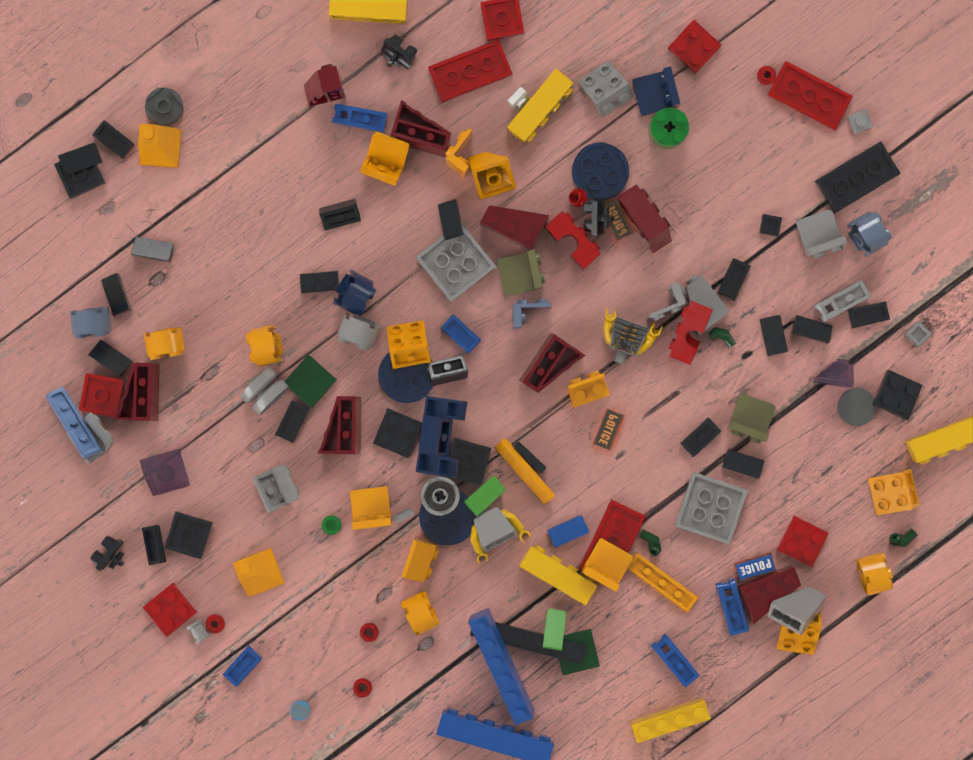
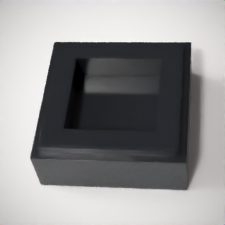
(770, 225)

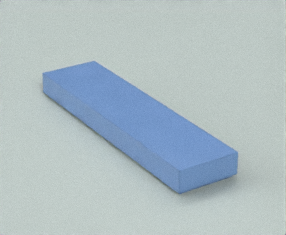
(73, 423)

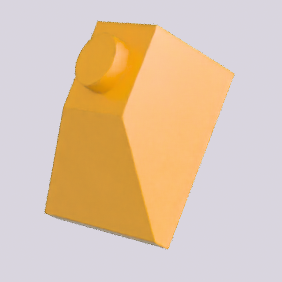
(159, 145)
(491, 174)
(258, 572)

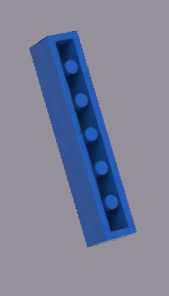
(501, 666)
(494, 737)

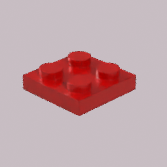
(502, 19)
(694, 46)
(101, 395)
(802, 541)
(169, 609)

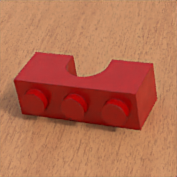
(563, 226)
(695, 318)

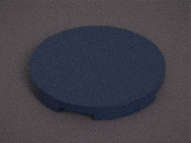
(600, 170)
(404, 383)
(448, 528)

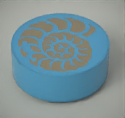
(300, 710)

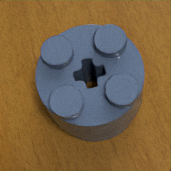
(869, 233)
(90, 321)

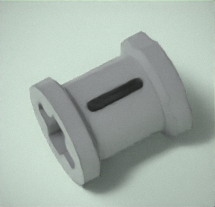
(198, 631)

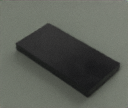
(857, 177)

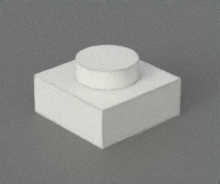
(518, 99)

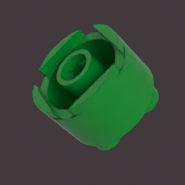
(676, 120)

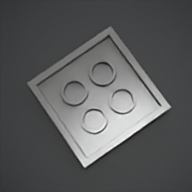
(455, 263)
(710, 508)

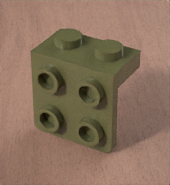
(520, 273)
(751, 418)

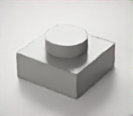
(859, 122)

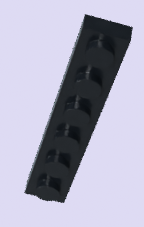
(533, 642)

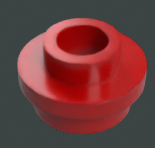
(766, 81)
(577, 197)
(221, 623)
(367, 638)
(358, 692)

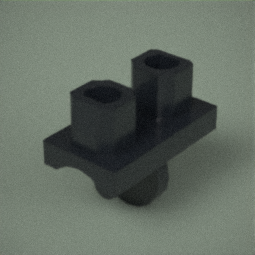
(396, 54)
(600, 217)
(102, 560)

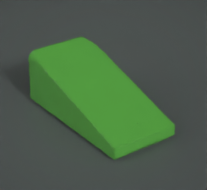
(485, 495)
(554, 629)

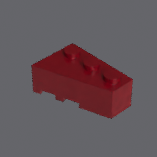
(324, 86)
(420, 131)
(646, 217)
(515, 225)
(550, 362)
(141, 394)
(344, 427)
(762, 591)

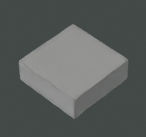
(918, 334)
(404, 515)

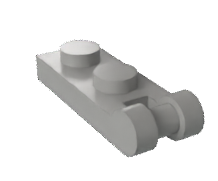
(843, 300)

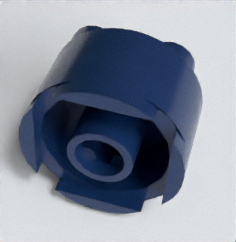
(354, 293)

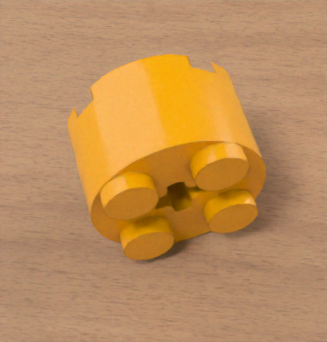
(164, 342)
(265, 345)
(874, 574)
(420, 613)

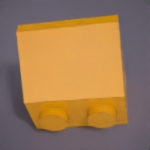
(419, 560)

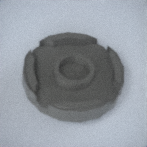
(164, 106)
(856, 407)

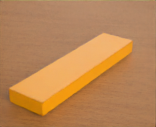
(524, 471)
(662, 582)

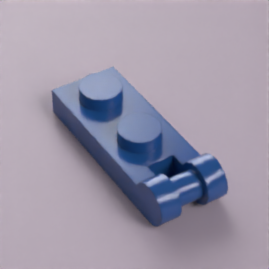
(360, 118)
(732, 608)
(675, 661)

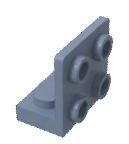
(519, 317)

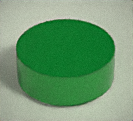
(331, 525)

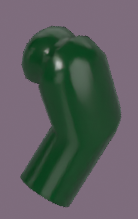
(724, 334)
(902, 540)
(653, 542)

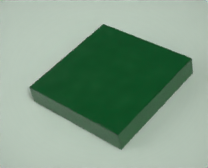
(310, 381)
(590, 657)

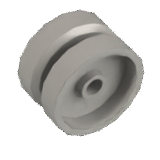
(264, 391)

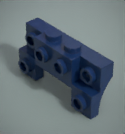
(436, 436)

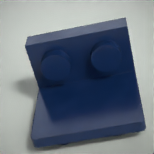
(656, 92)

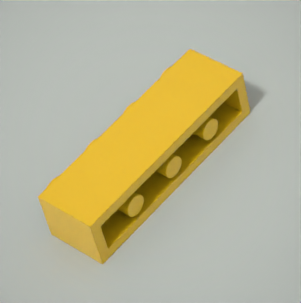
(369, 10)
(540, 106)
(941, 441)
(557, 574)
(670, 720)

